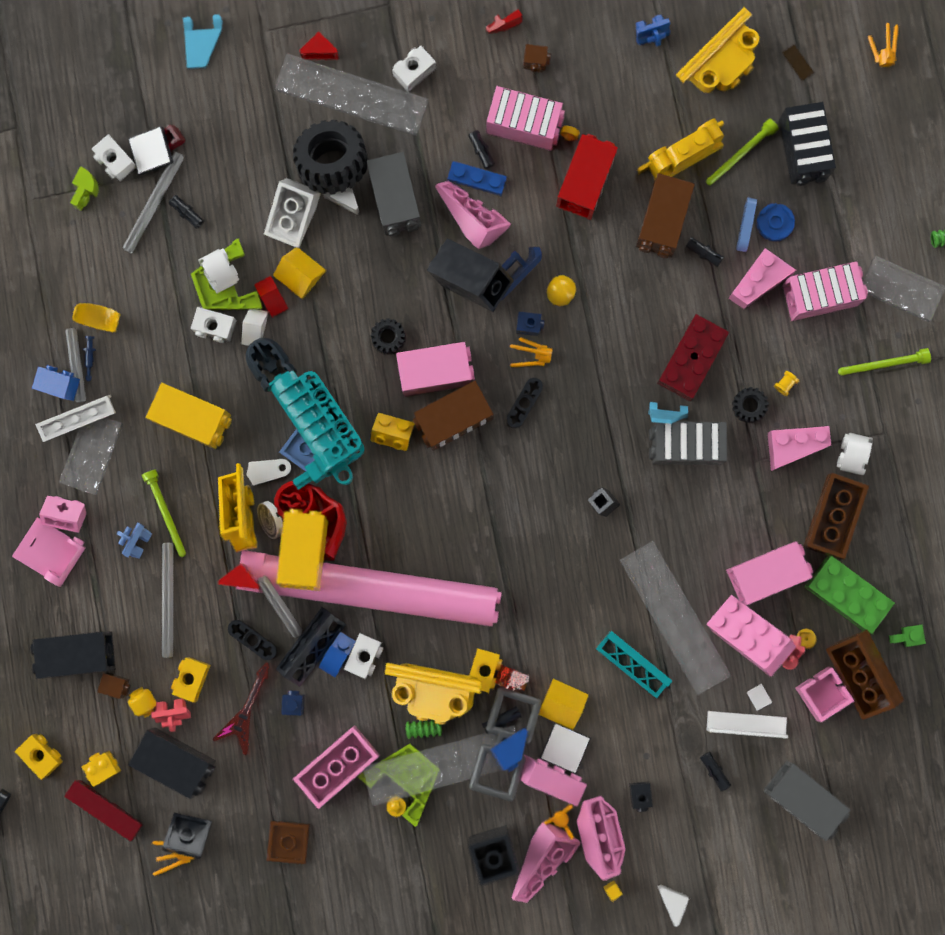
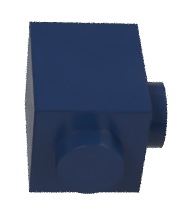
(529, 324)
(293, 703)

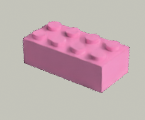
(751, 635)
(336, 767)

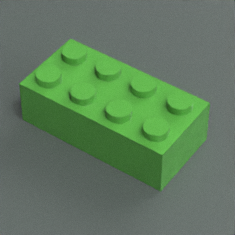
(849, 594)

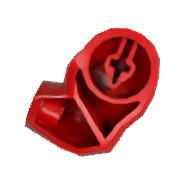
(314, 499)

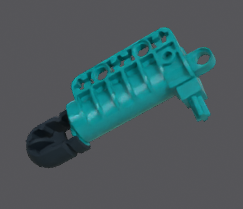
(312, 421)

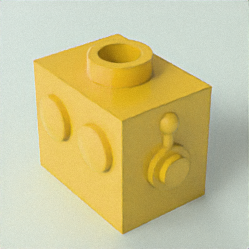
(101, 768)

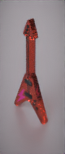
(240, 723)

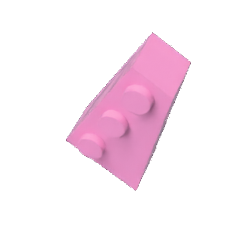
(794, 444)

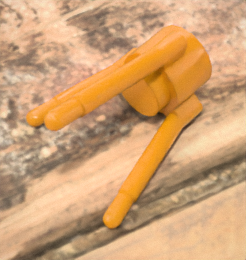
(887, 56)
(542, 354)
(561, 820)
(185, 859)

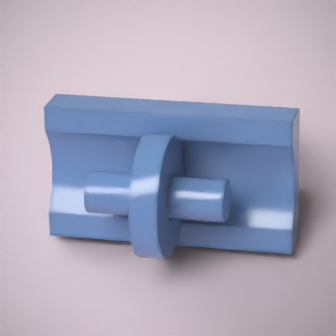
(130, 548)

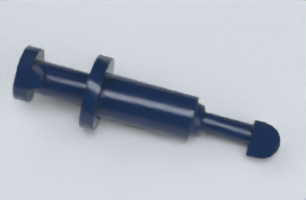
(89, 356)

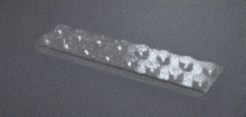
(351, 94)
(675, 618)
(428, 768)

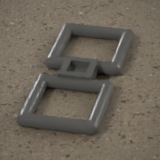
(502, 735)

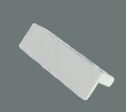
(75, 418)
(746, 724)

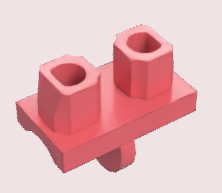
(792, 660)
(172, 717)

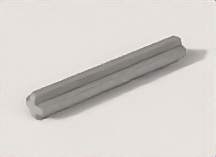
(75, 362)
(279, 606)

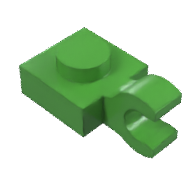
(910, 636)

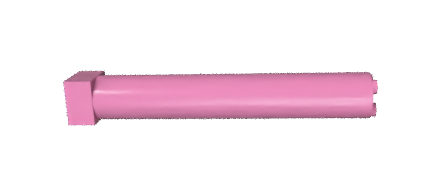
(387, 591)

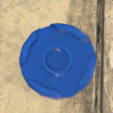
(775, 222)

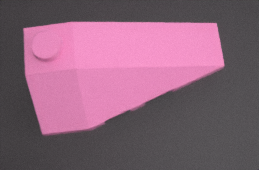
(546, 852)

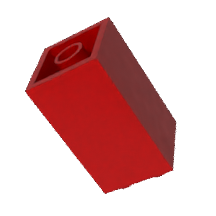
(586, 176)

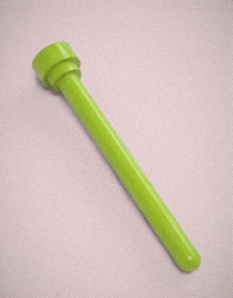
(769, 128)
(922, 357)
(152, 478)

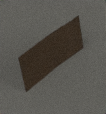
(798, 62)

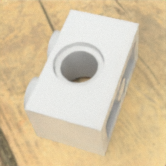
(410, 78)
(105, 150)
(205, 317)
(354, 663)

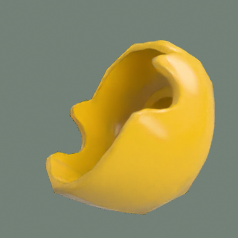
(561, 290)

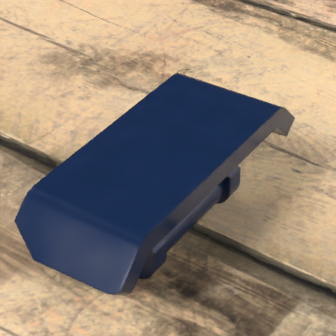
(525, 267)

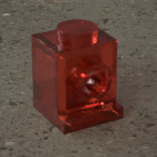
(511, 678)

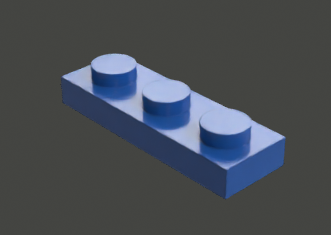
(477, 178)

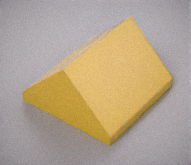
(298, 272)
(563, 704)

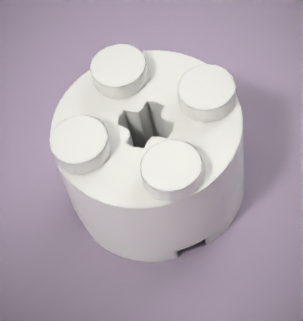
(218, 270)
(856, 453)

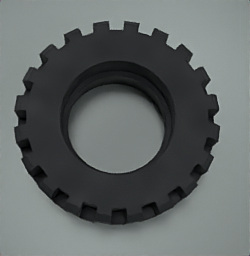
(326, 138)

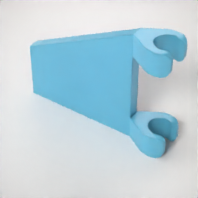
(200, 42)
(666, 416)

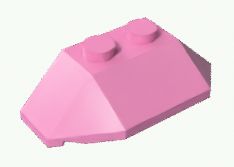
(601, 837)

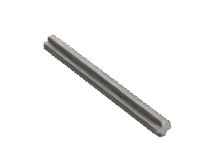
(153, 203)
(167, 600)

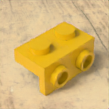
(392, 431)

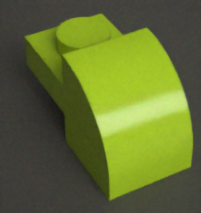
(86, 186)

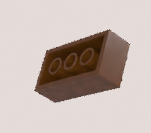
(836, 516)
(865, 674)

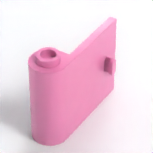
(49, 552)

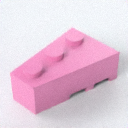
(761, 278)
(552, 780)

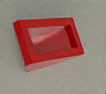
(319, 49)
(271, 296)
(240, 577)

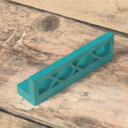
(634, 655)

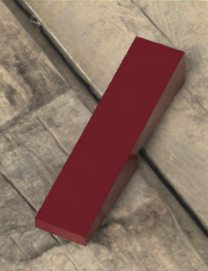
(103, 810)

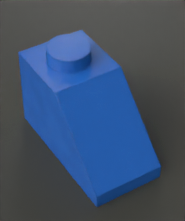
(510, 750)

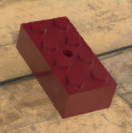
(683, 373)

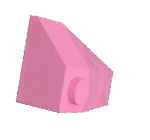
(476, 222)

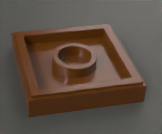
(288, 842)

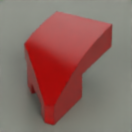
(503, 24)

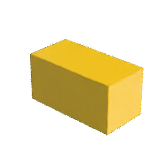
(613, 890)

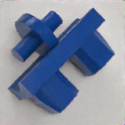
(653, 32)

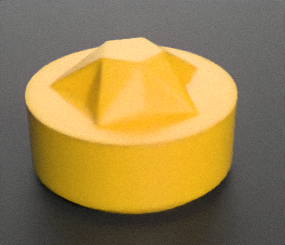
(569, 133)
(808, 638)
(396, 807)

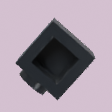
(603, 502)
(640, 796)

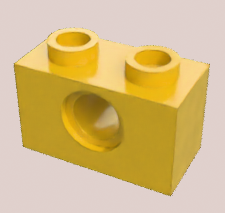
(486, 658)
(198, 670)
(28, 754)

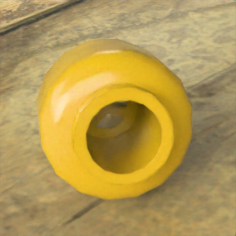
(142, 702)

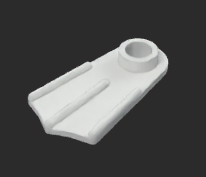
(267, 470)

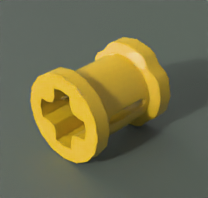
(786, 383)

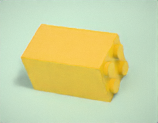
(189, 416)
(302, 550)

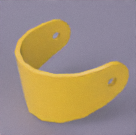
(96, 317)

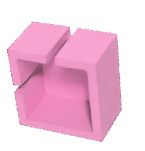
(822, 694)

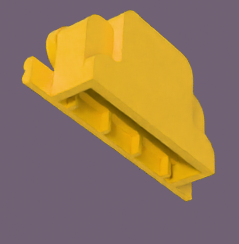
(724, 57)
(686, 151)
(235, 511)
(432, 691)

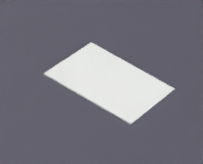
(759, 697)

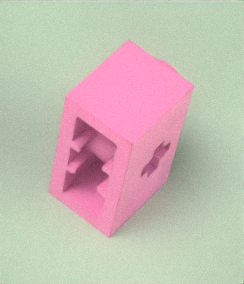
(63, 513)

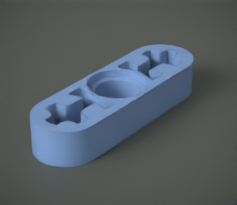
(746, 224)

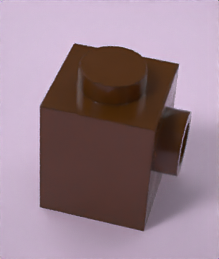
(536, 58)
(114, 686)

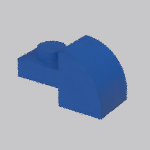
(337, 654)

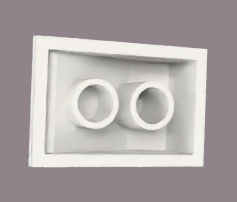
(291, 212)

